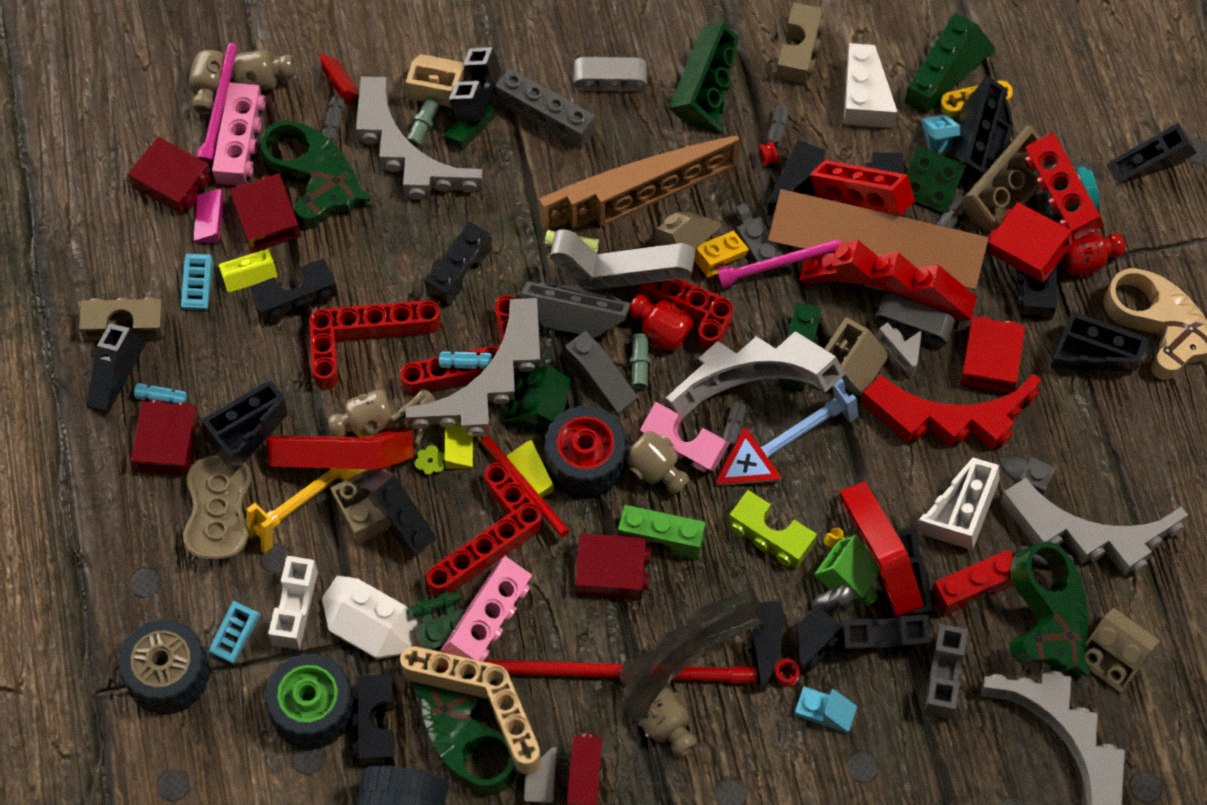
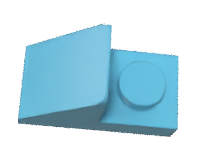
(940, 132)
(825, 709)

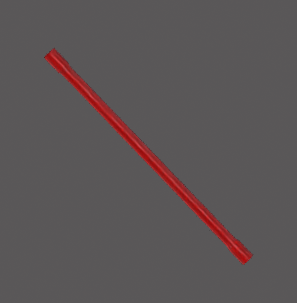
(732, 674)

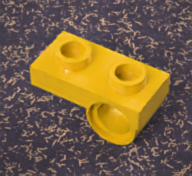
(719, 252)

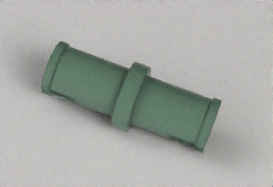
(423, 121)
(640, 361)

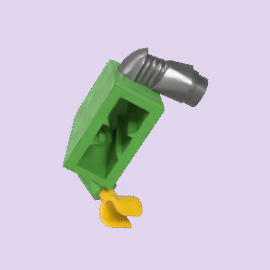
(846, 572)

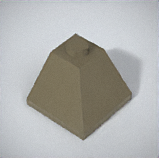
(685, 229)

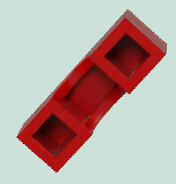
(961, 587)

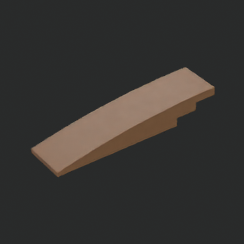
(636, 185)
(811, 221)

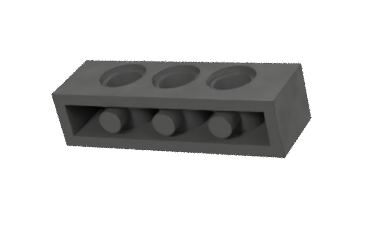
(545, 108)

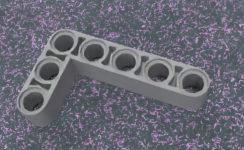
(622, 267)

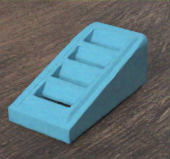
(197, 265)
(230, 618)

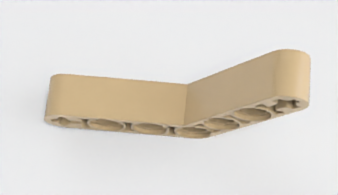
(417, 659)

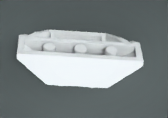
(368, 618)

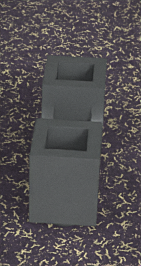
(945, 671)

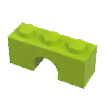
(787, 545)

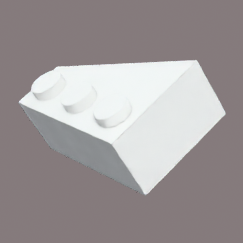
(867, 90)
(964, 505)

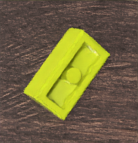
(248, 270)
(458, 448)
(532, 468)

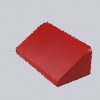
(339, 79)

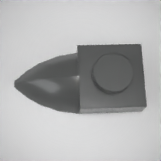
(1034, 470)

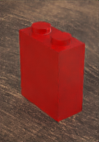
(1030, 242)
(992, 354)

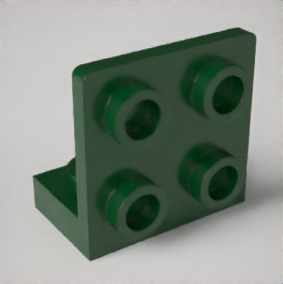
(934, 178)

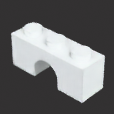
(297, 591)

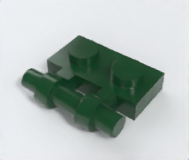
(434, 632)

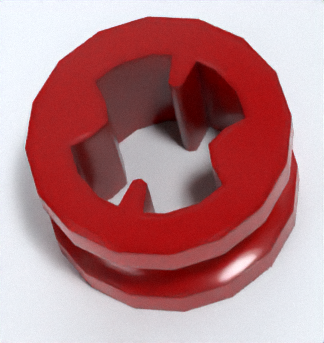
(768, 154)
(786, 682)

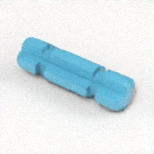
(464, 360)
(159, 393)

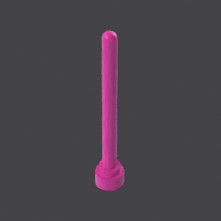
(208, 149)
(730, 275)

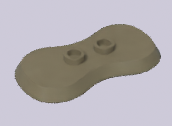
(217, 519)

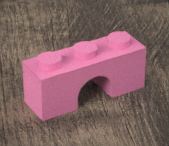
(704, 450)

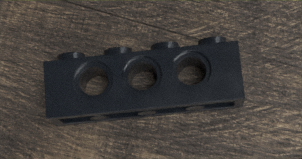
(1037, 303)

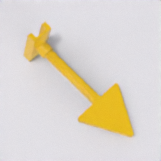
(264, 523)

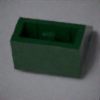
(538, 399)

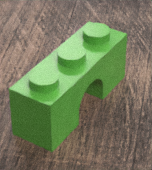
(679, 533)

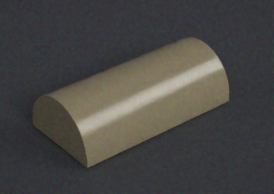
(1003, 184)

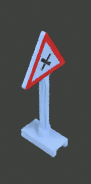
(751, 463)

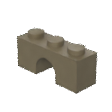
(796, 60)
(144, 313)

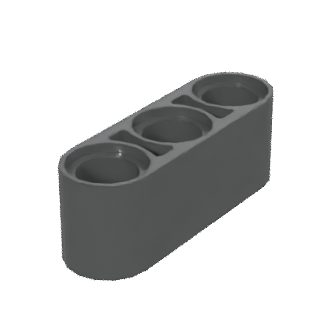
(914, 317)

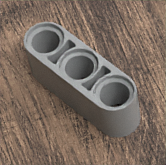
(610, 74)

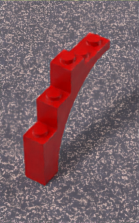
(892, 272)
(913, 416)

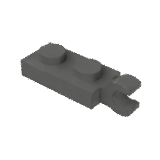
(755, 235)

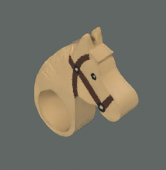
(1170, 316)

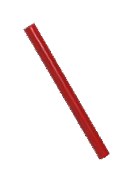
(546, 511)

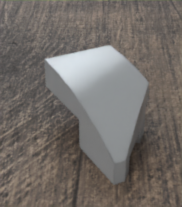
(540, 785)

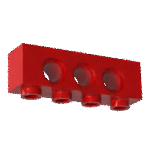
(1047, 151)
(863, 187)

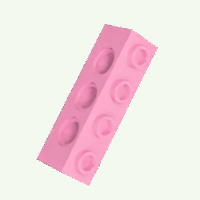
(239, 99)
(514, 582)

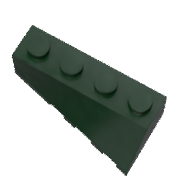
(952, 57)
(706, 78)

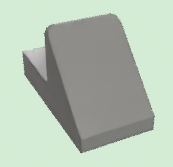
(902, 352)

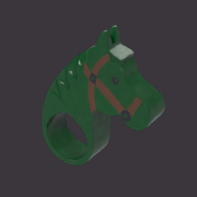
(325, 171)
(1061, 613)
(455, 734)

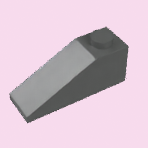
(599, 372)

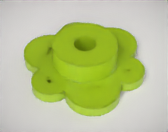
(430, 454)

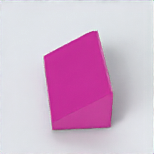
(209, 217)

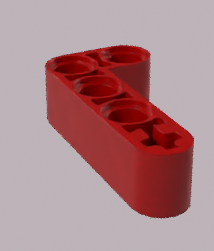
(702, 314)

